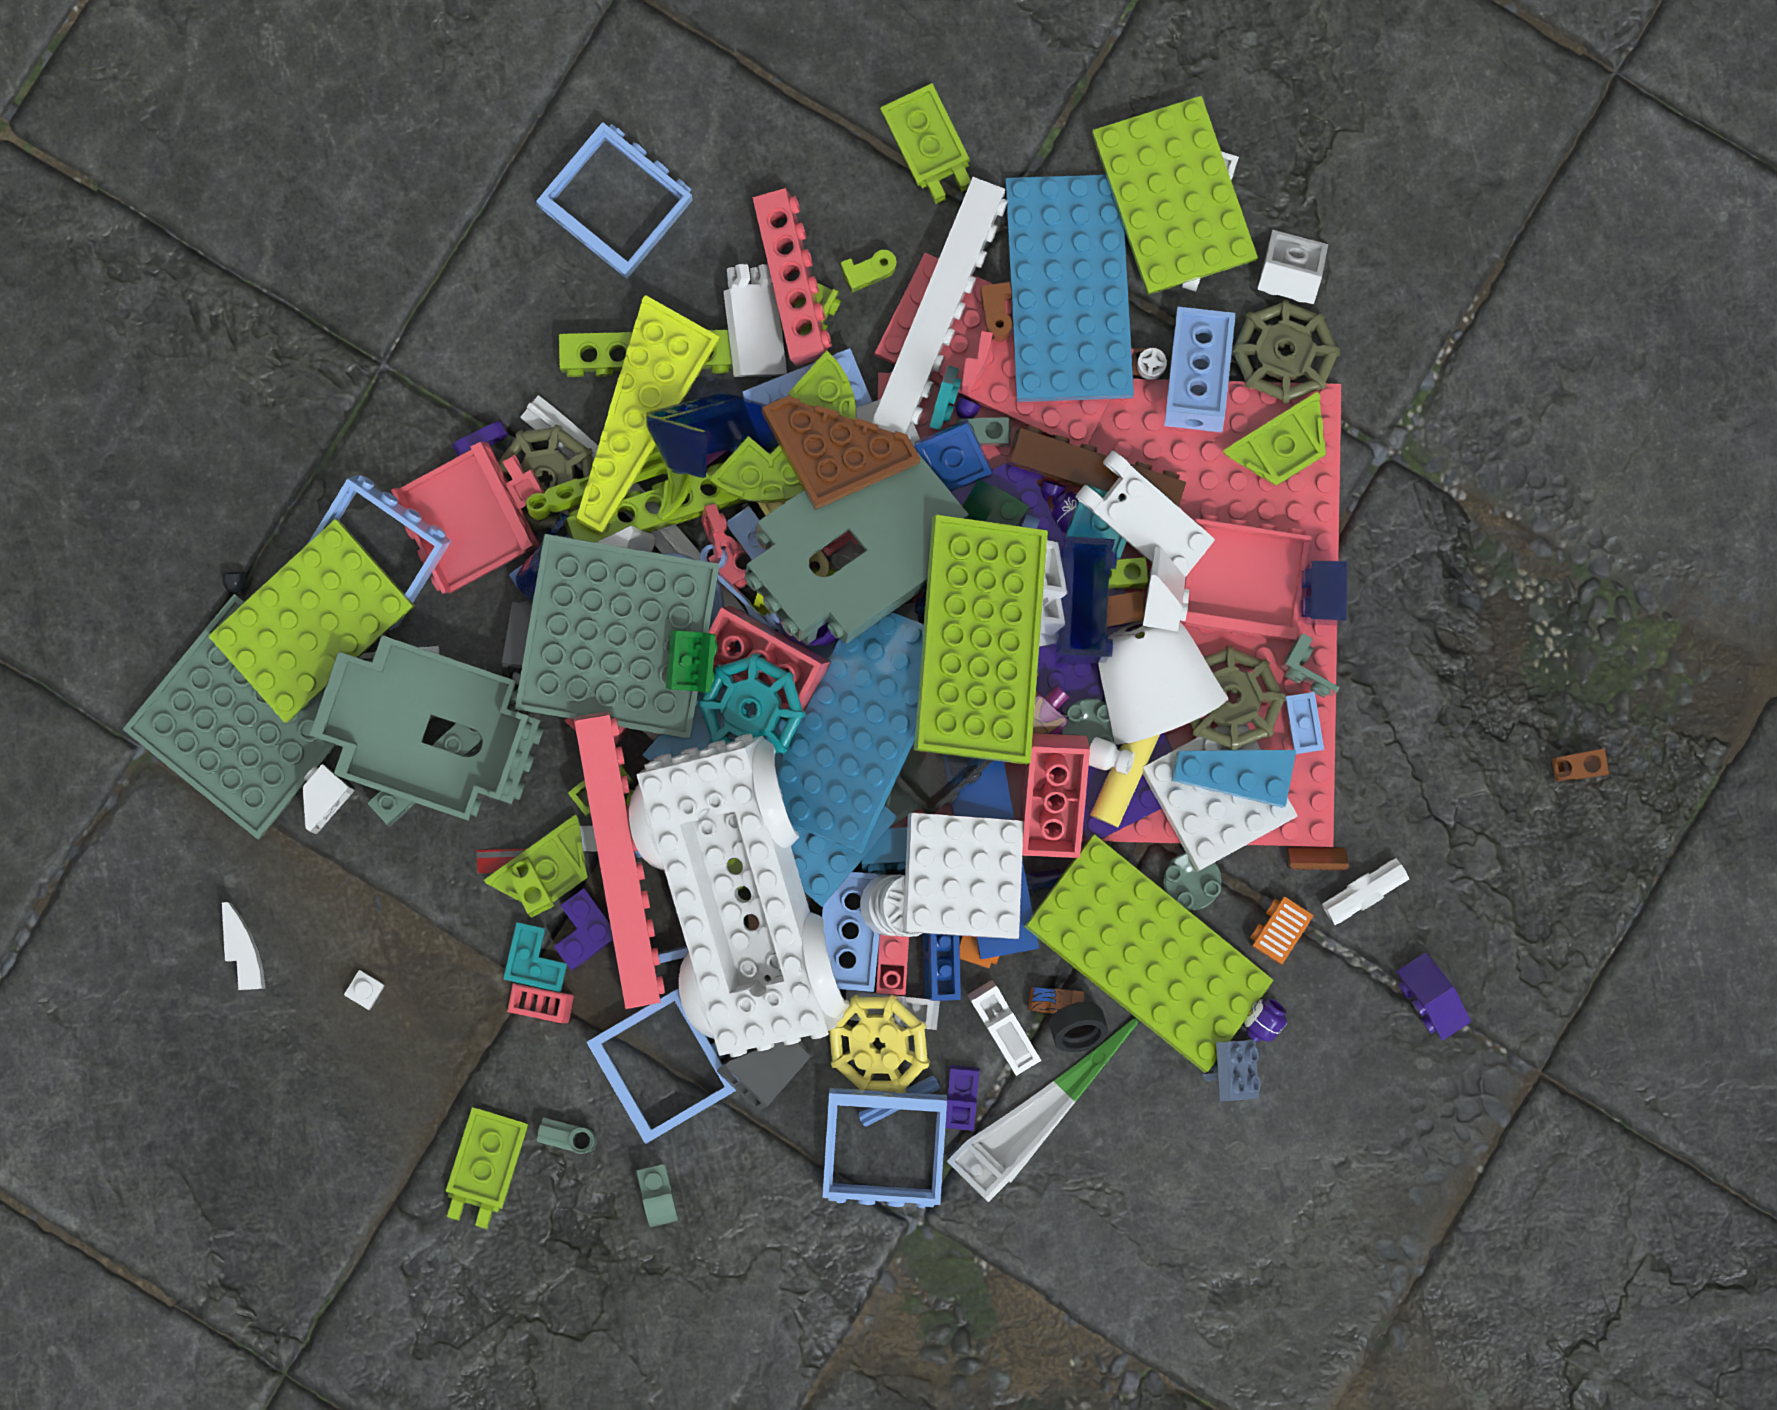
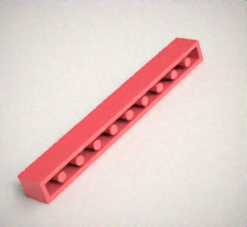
(617, 859)

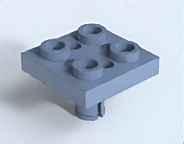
(1236, 1070)

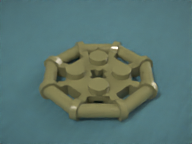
(1289, 366)
(550, 460)
(1247, 704)

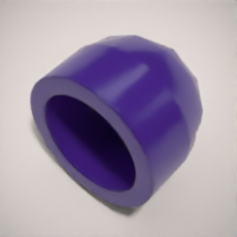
(966, 409)
(1052, 489)

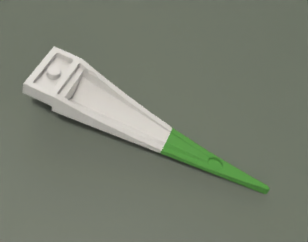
(1005, 1146)

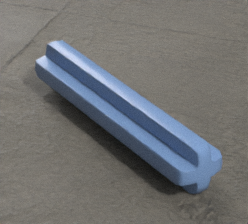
(873, 1115)

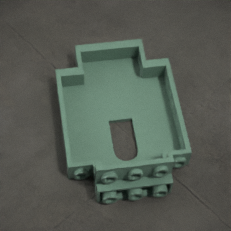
(887, 520)
(383, 712)

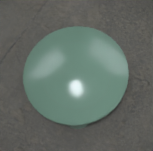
(1088, 719)
(1192, 888)

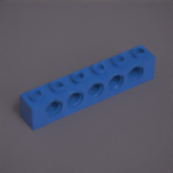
(941, 967)

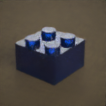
(1325, 593)

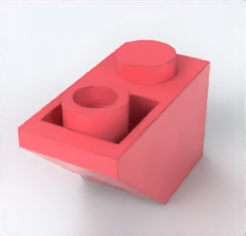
(892, 965)

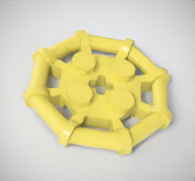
(889, 1057)

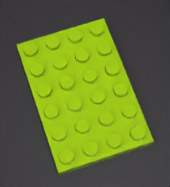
(1174, 195)
(315, 606)

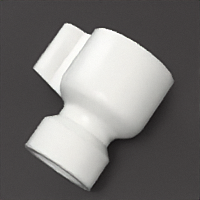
(1105, 755)

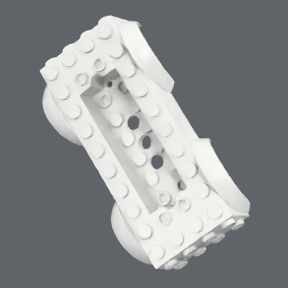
(734, 980)

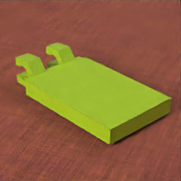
(927, 140)
(485, 1164)

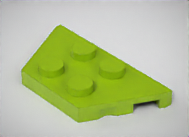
(1284, 443)
(556, 859)

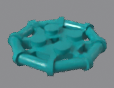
(749, 691)

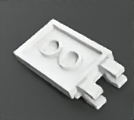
(754, 323)

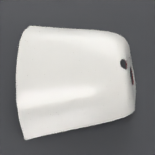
(1156, 683)

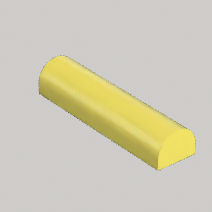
(1120, 787)

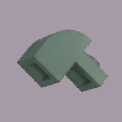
(657, 1195)

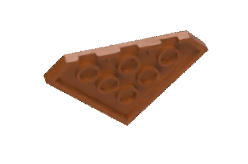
(835, 452)

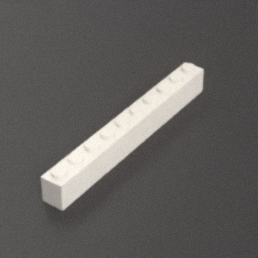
(940, 307)

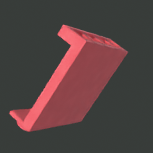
(474, 511)
(1248, 580)

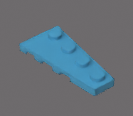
(1245, 774)

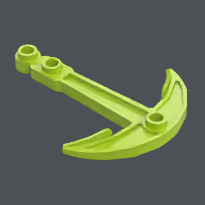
(569, 494)

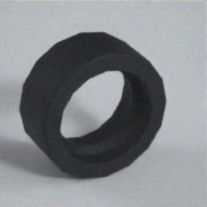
(1077, 1015)

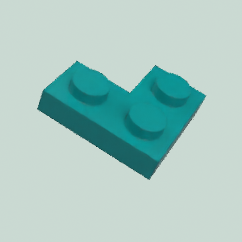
(947, 394)
(525, 964)

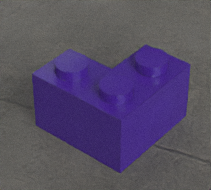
(592, 930)
(1433, 997)

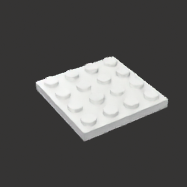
(1206, 820)
(963, 876)

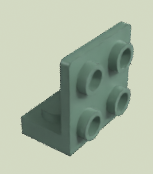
(1298, 655)

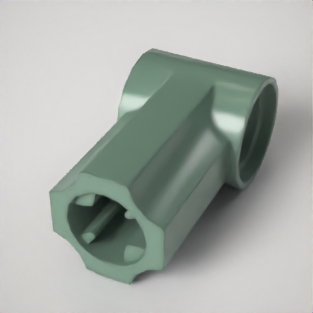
(564, 1135)

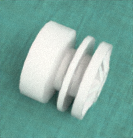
(884, 905)

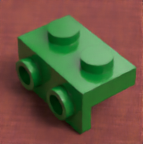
(691, 661)

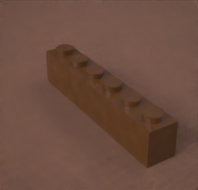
(1081, 464)

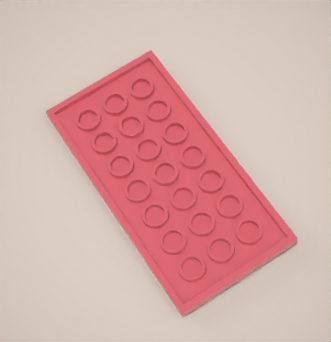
(997, 383)

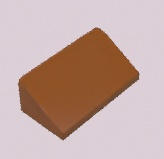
(1317, 858)

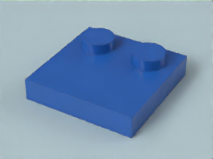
(955, 455)

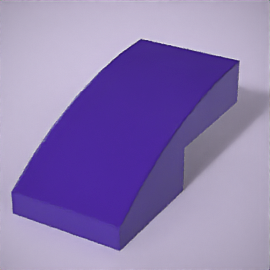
(962, 1097)

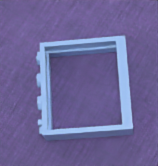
(636, 155)
(408, 517)
(621, 1088)
(891, 1100)

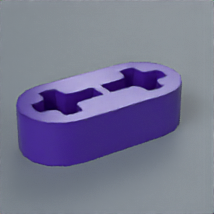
(492, 433)

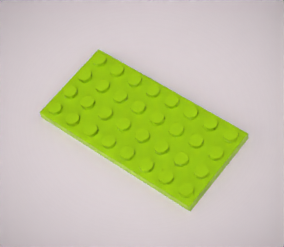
(981, 640)
(1148, 953)

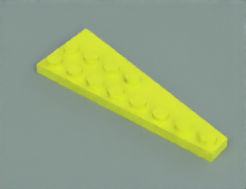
(656, 374)

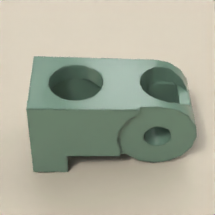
(991, 430)

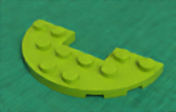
(768, 477)

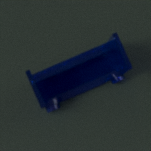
(706, 426)
(1086, 575)

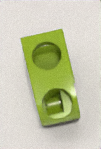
(870, 271)
(1129, 574)
(529, 887)

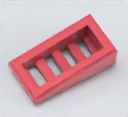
(564, 1009)

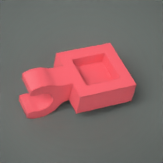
(522, 483)
(714, 526)

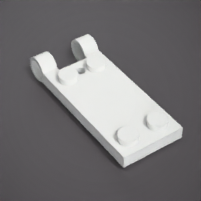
(1147, 517)

